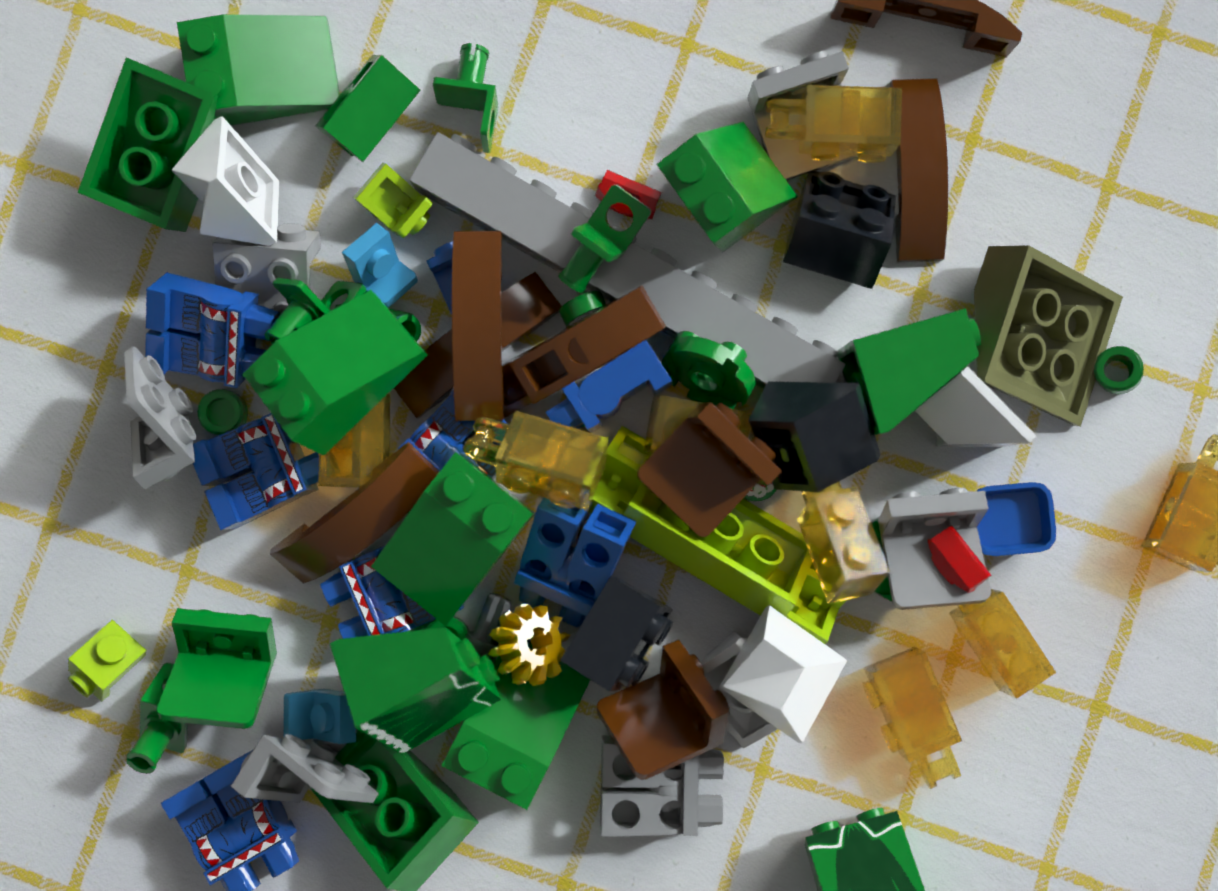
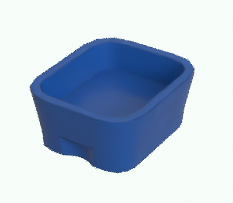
(1017, 519)

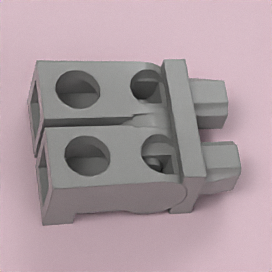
(659, 804)

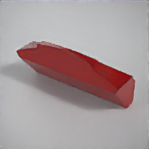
(641, 192)
(957, 560)

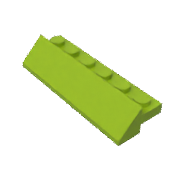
(744, 557)

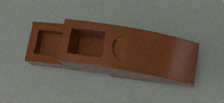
(579, 349)

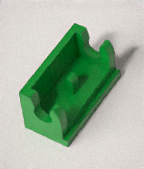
(368, 107)

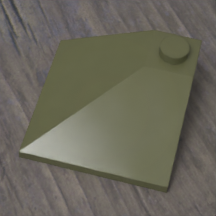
(1041, 329)

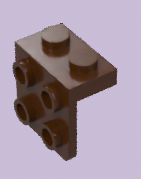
(707, 467)
(666, 715)

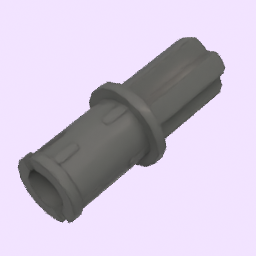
(492, 610)

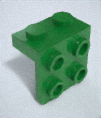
(218, 668)

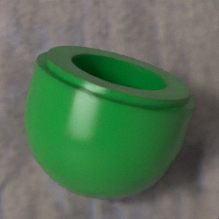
(1130, 359)

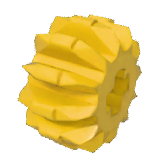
(546, 642)

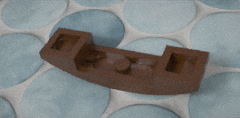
(985, 27)
(921, 173)
(523, 310)
(477, 325)
(358, 518)

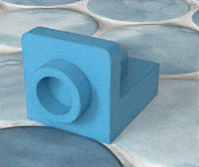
(376, 265)
(319, 715)

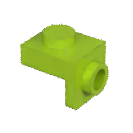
(394, 202)
(104, 661)

